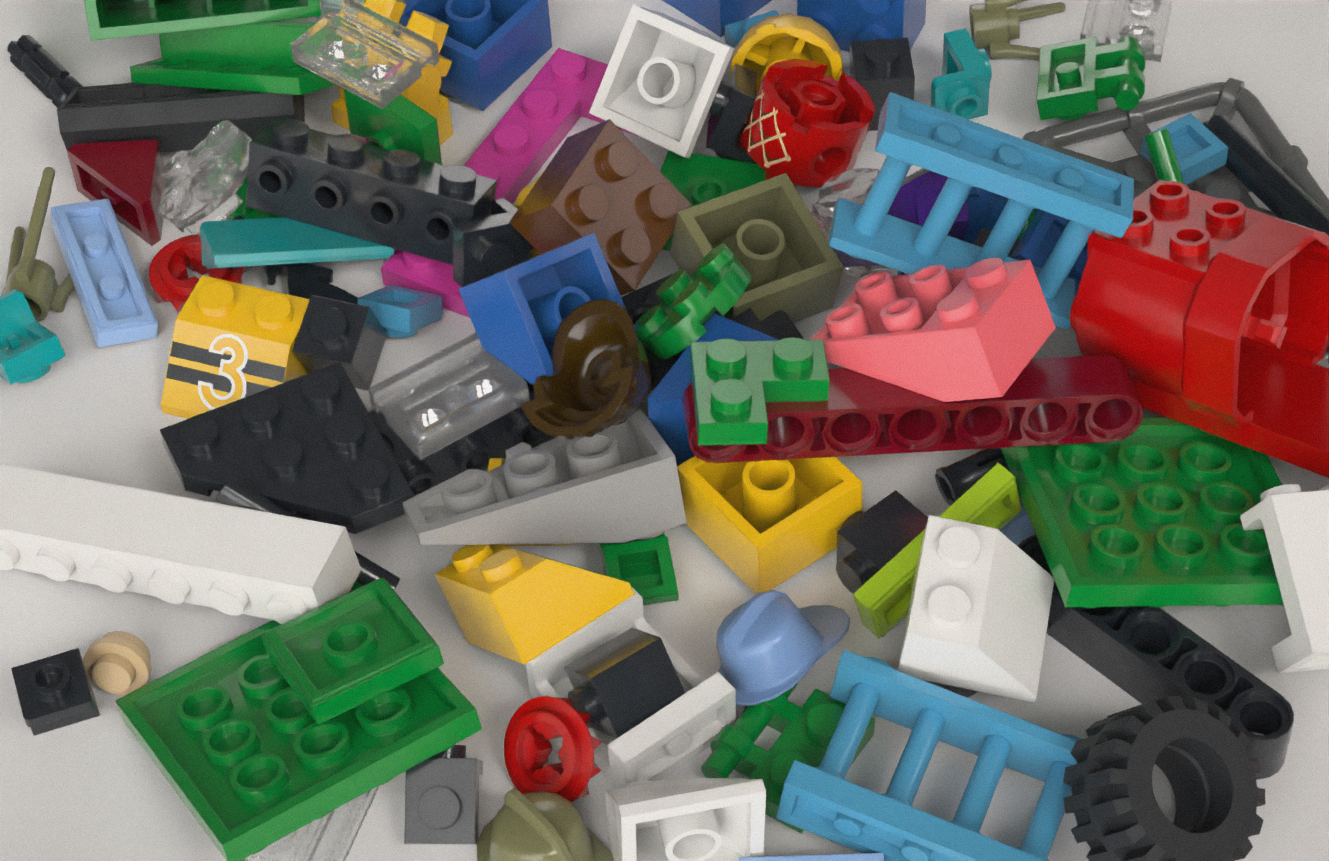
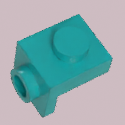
(964, 77)
(24, 343)

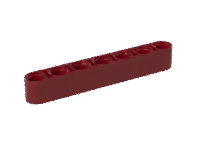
(1046, 405)

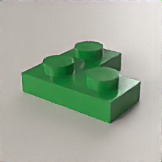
(739, 376)

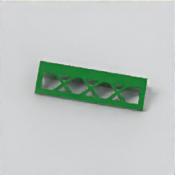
(232, 58)

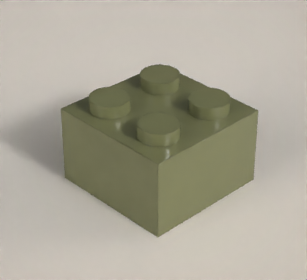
(773, 240)

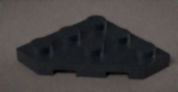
(298, 446)

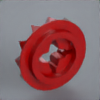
(169, 272)
(529, 747)

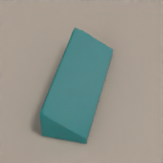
(279, 243)

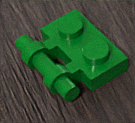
(1082, 72)
(803, 738)

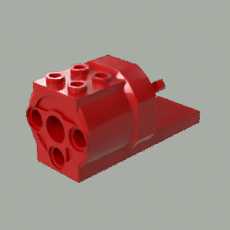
(1216, 319)

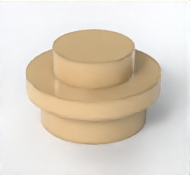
(118, 663)

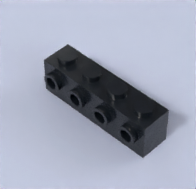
(363, 189)

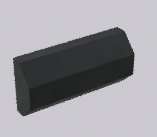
(167, 113)

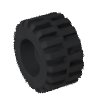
(1204, 765)

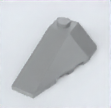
(561, 492)

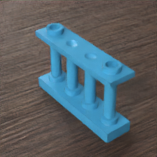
(993, 162)
(888, 823)

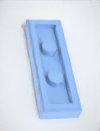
(103, 273)

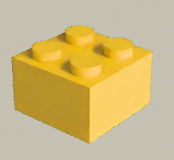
(769, 514)

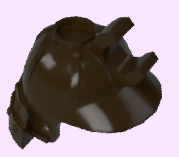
(596, 376)

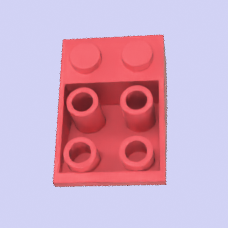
(942, 328)

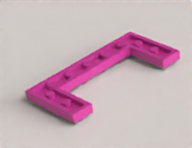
(513, 157)

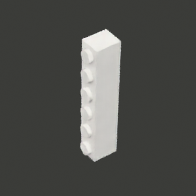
(171, 546)

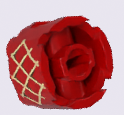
(806, 123)

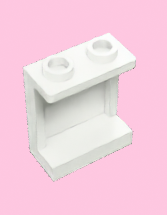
(1299, 548)
(663, 739)

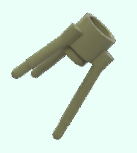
(998, 22)
(31, 275)

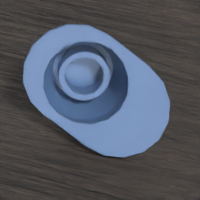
(774, 644)

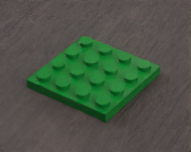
(1150, 518)
(257, 760)

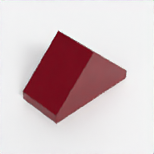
(128, 176)

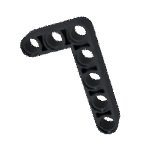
(1180, 665)

